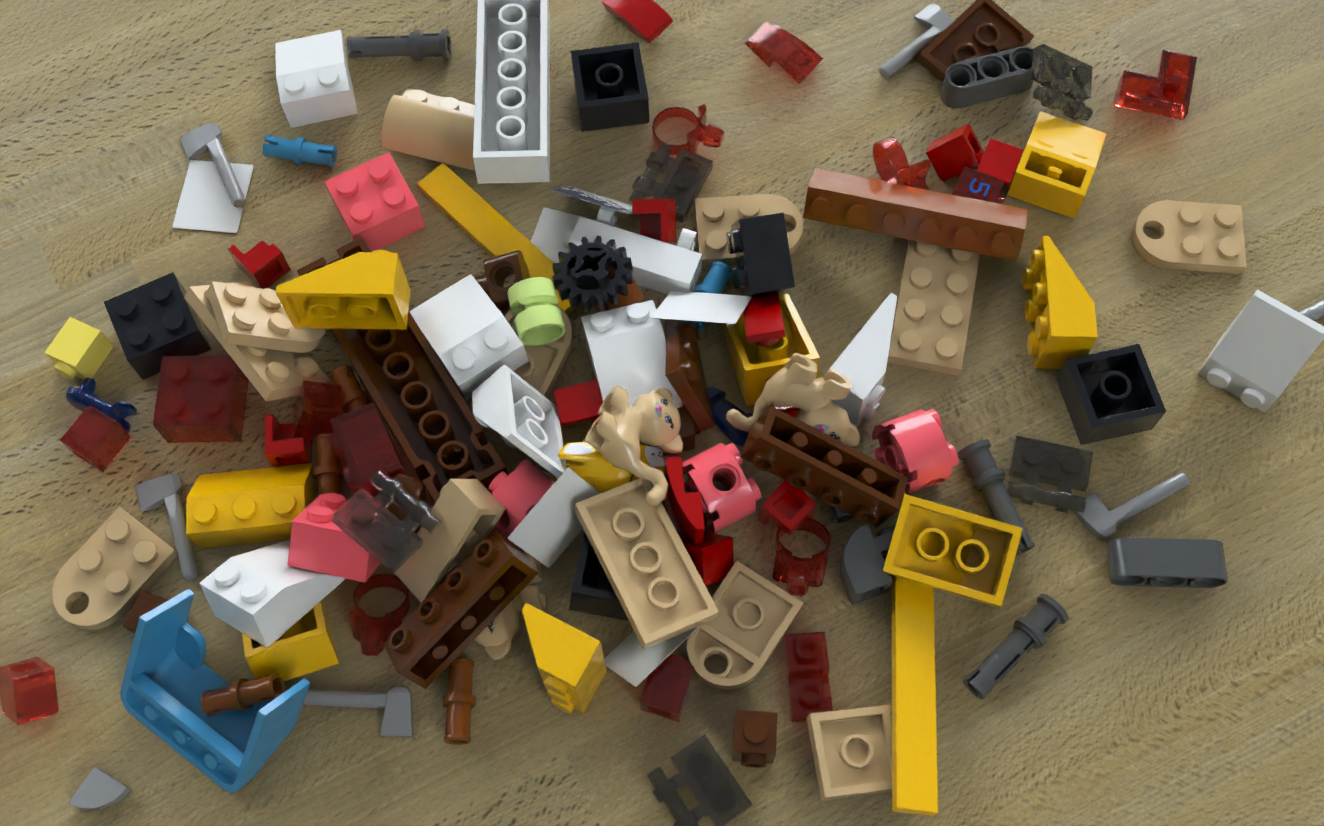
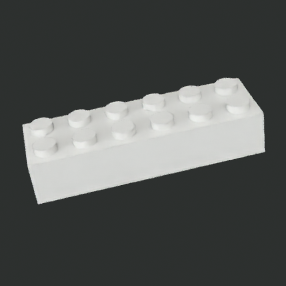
(512, 92)

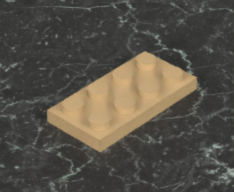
(933, 308)
(271, 372)
(645, 563)

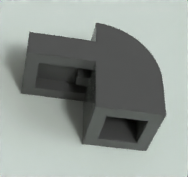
(864, 562)

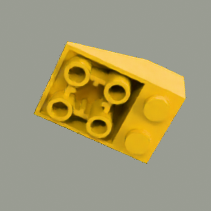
(1057, 165)
(1058, 309)

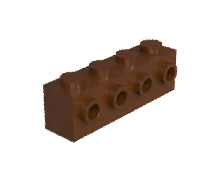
(824, 467)
(459, 609)

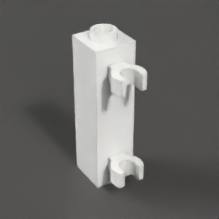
(654, 262)

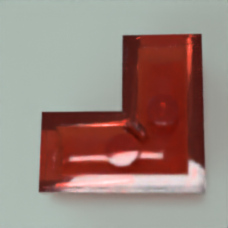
(1160, 95)

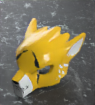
(598, 472)

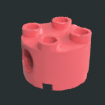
(916, 449)
(721, 465)
(518, 494)

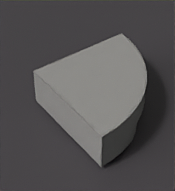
(99, 791)

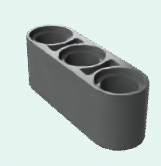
(988, 77)
(1167, 562)

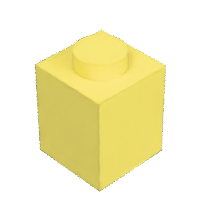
(78, 350)

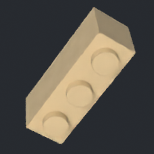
(467, 518)

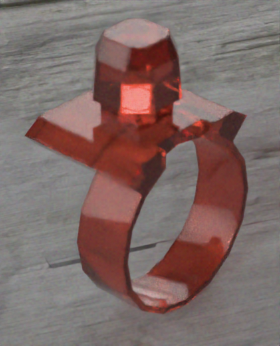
(708, 134)
(901, 172)
(801, 572)
(373, 630)

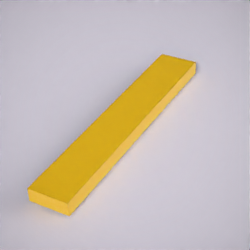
(484, 223)
(913, 699)

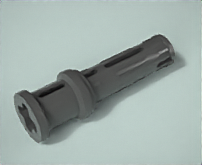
(414, 45)
(989, 481)
(1027, 634)

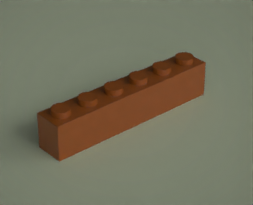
(916, 214)

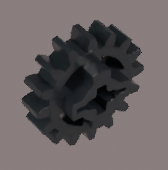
(591, 272)

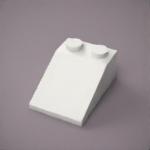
(314, 79)
(469, 334)
(628, 350)
(1262, 351)
(866, 364)
(521, 418)
(264, 594)

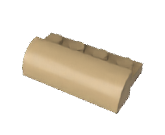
(430, 128)

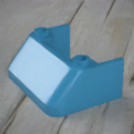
(165, 692)

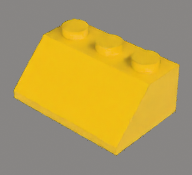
(248, 505)
(566, 658)

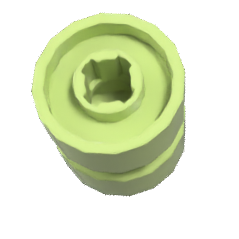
(535, 311)

